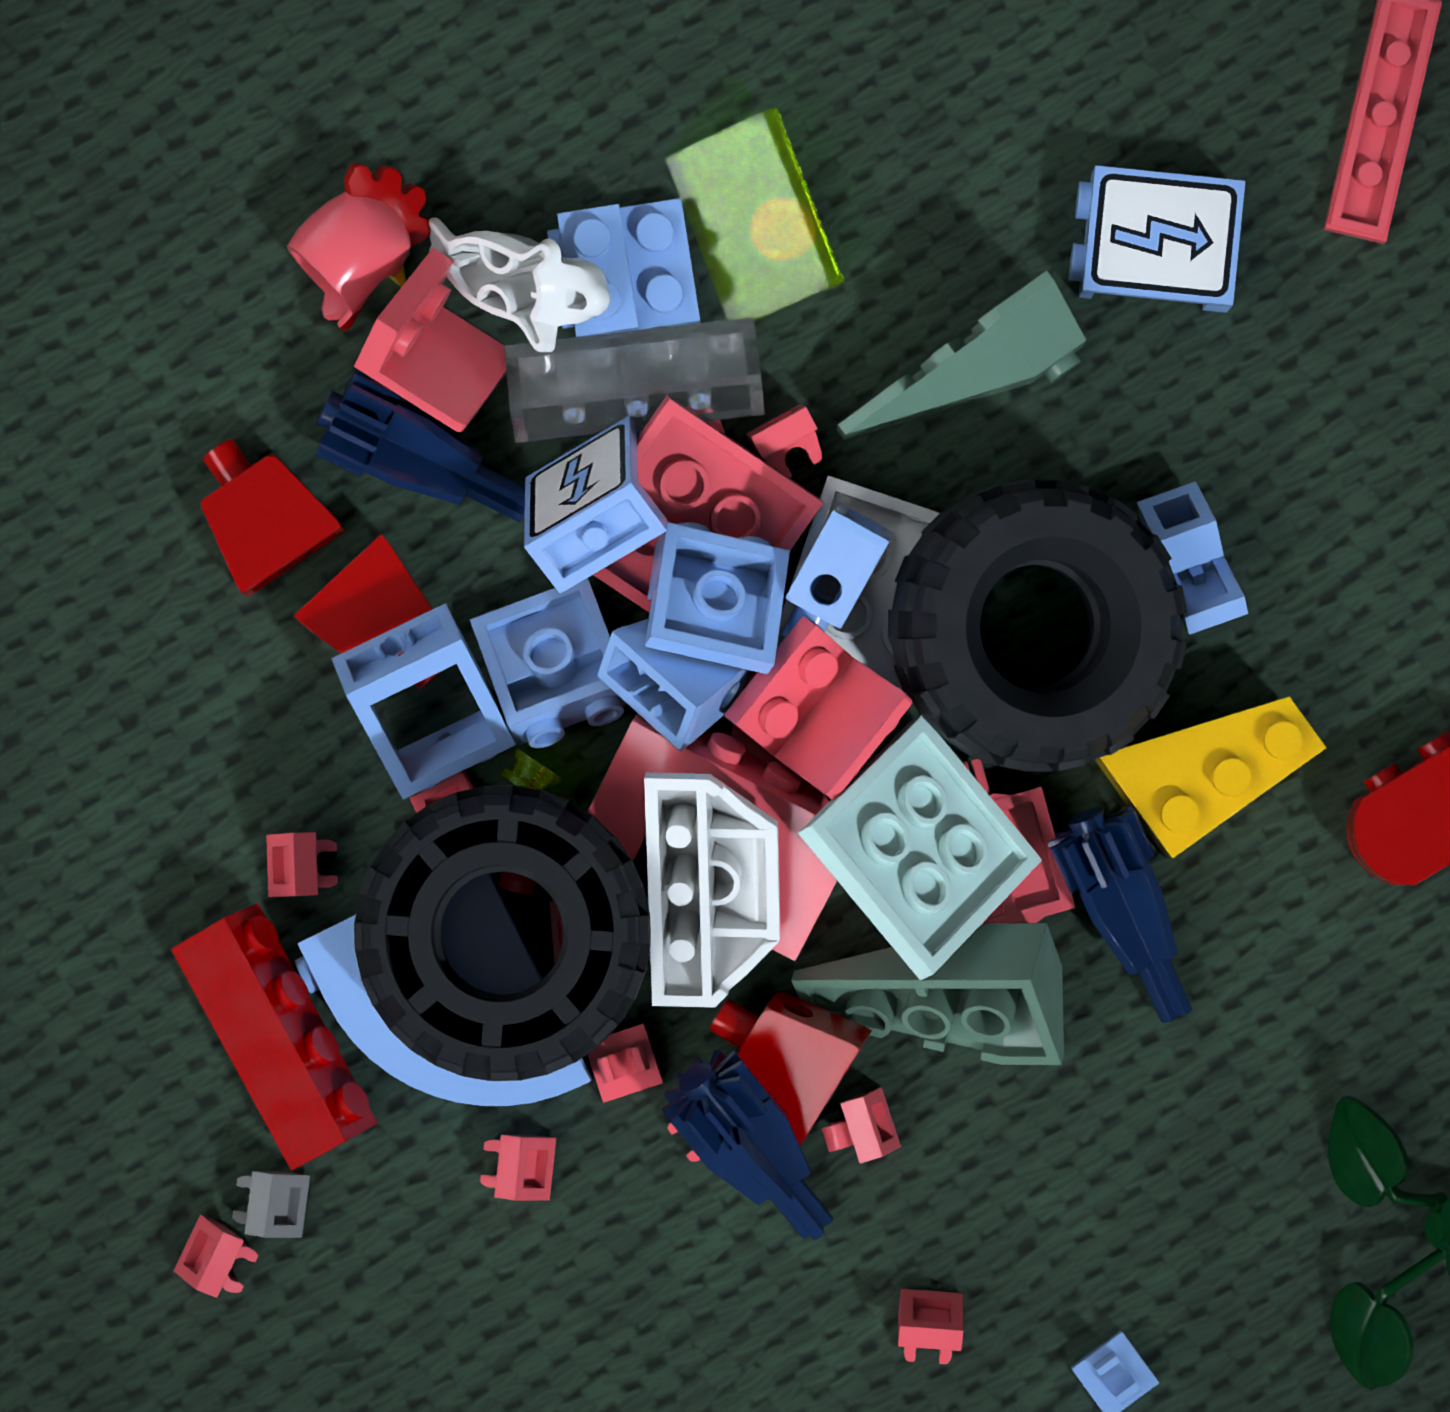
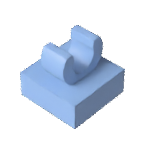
(1114, 1374)

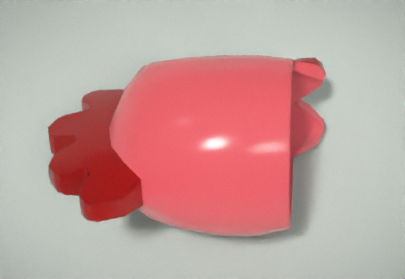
(360, 239)

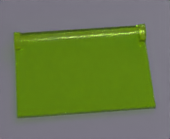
(754, 218)

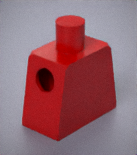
(263, 517)
(366, 601)
(793, 1052)

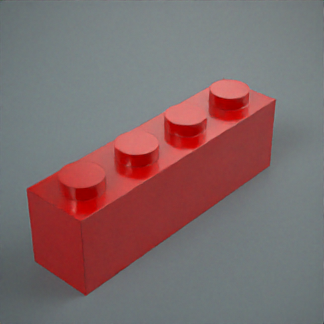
(274, 1035)

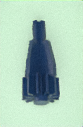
(408, 449)
(1110, 867)
(745, 1138)

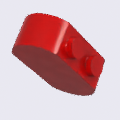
(1404, 819)

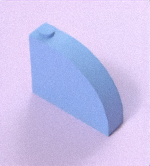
(483, 950)

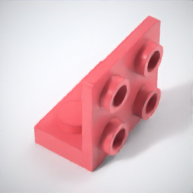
(430, 351)
(818, 709)

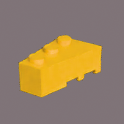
(1209, 771)

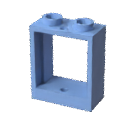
(376, 672)

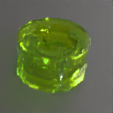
(530, 773)

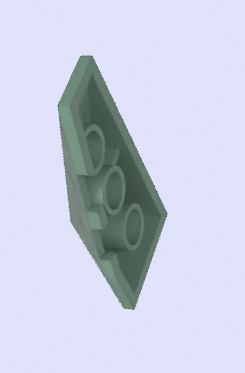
(1008, 349)
(991, 995)

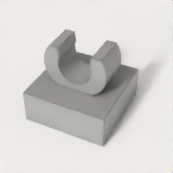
(274, 1204)

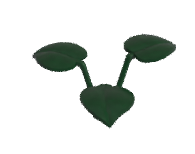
(1366, 1166)

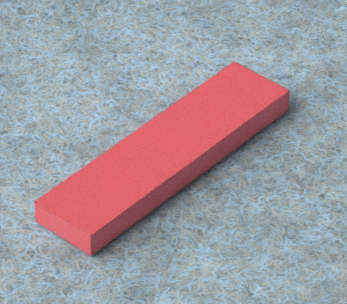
(1382, 118)

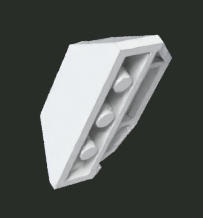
(707, 887)

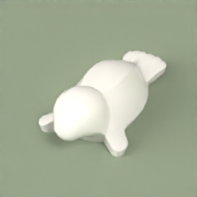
(523, 280)

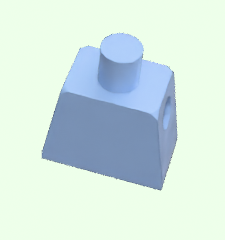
(848, 551)
(668, 689)

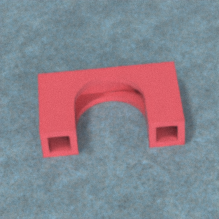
(769, 786)

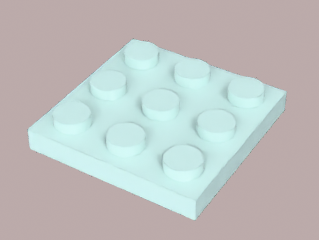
(920, 847)

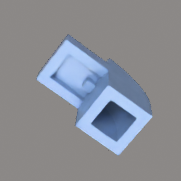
(1197, 561)

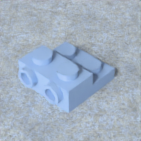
(643, 260)
(716, 597)
(547, 663)

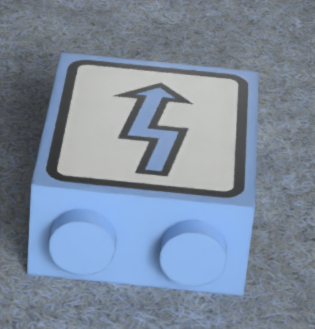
(1158, 236)
(589, 507)

